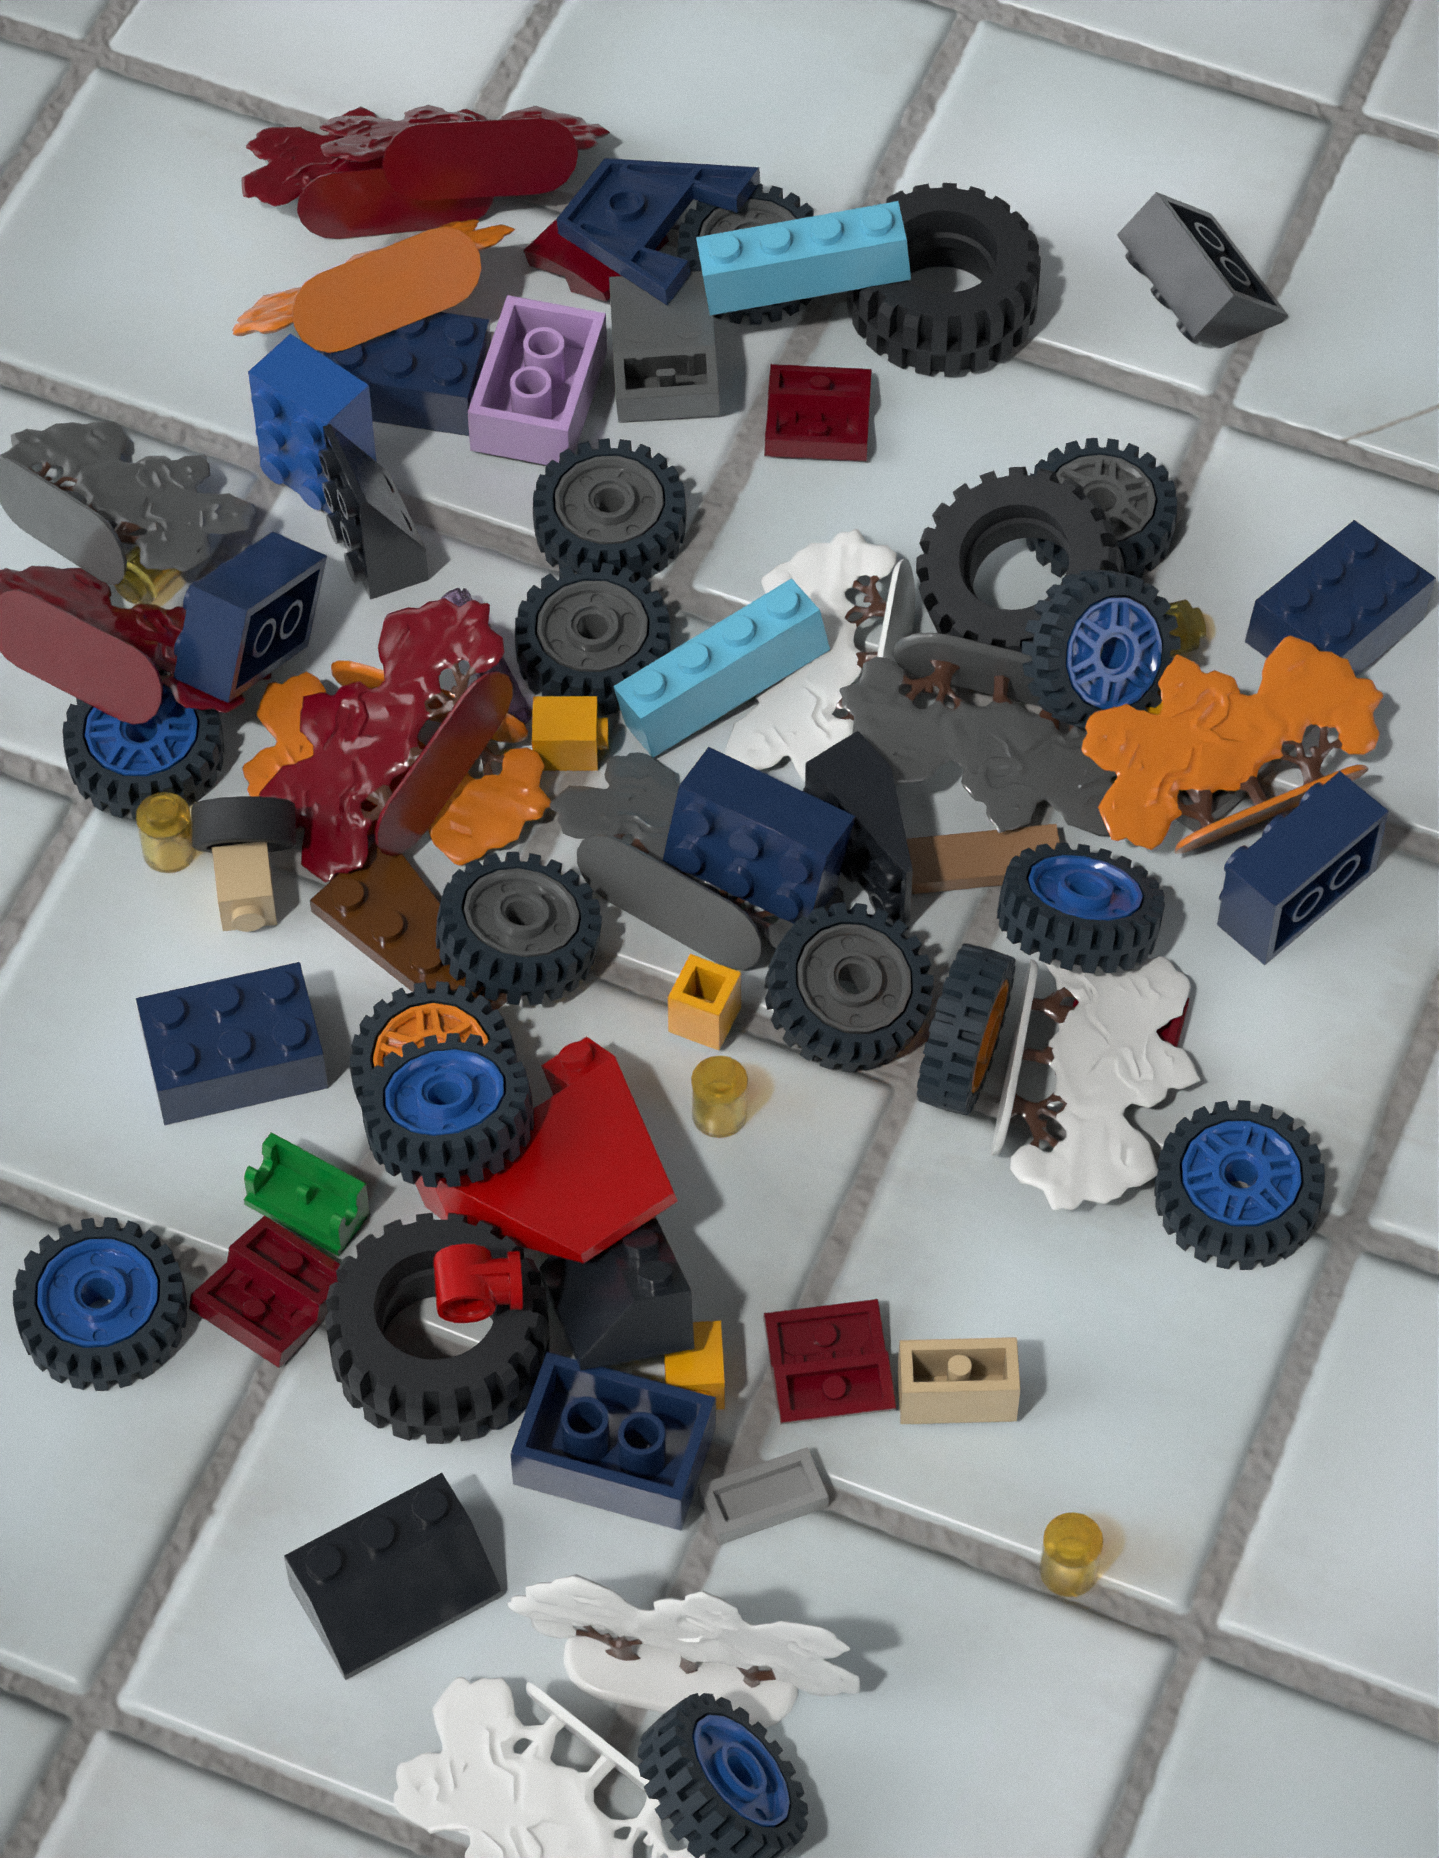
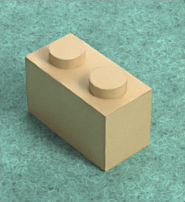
(958, 1380)

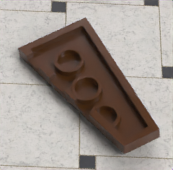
(389, 919)

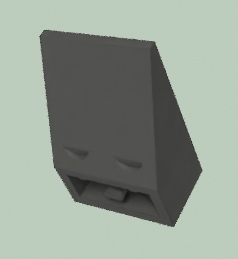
(663, 352)

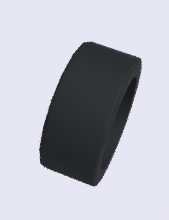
(243, 821)

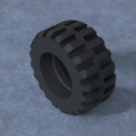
(964, 326)
(990, 517)
(421, 1393)

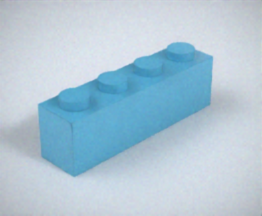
(804, 258)
(722, 667)

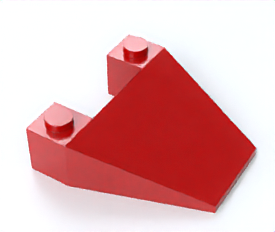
(583, 1173)

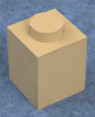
(244, 886)

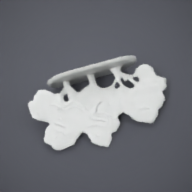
(515, 1800)

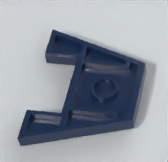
(635, 203)

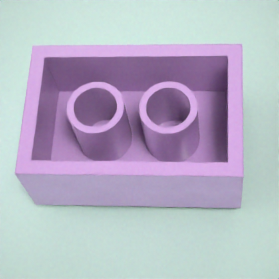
(537, 380)

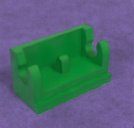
(306, 1195)

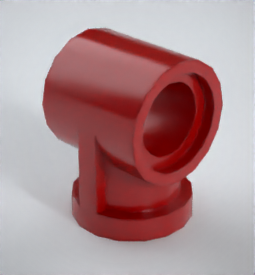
(473, 1282)

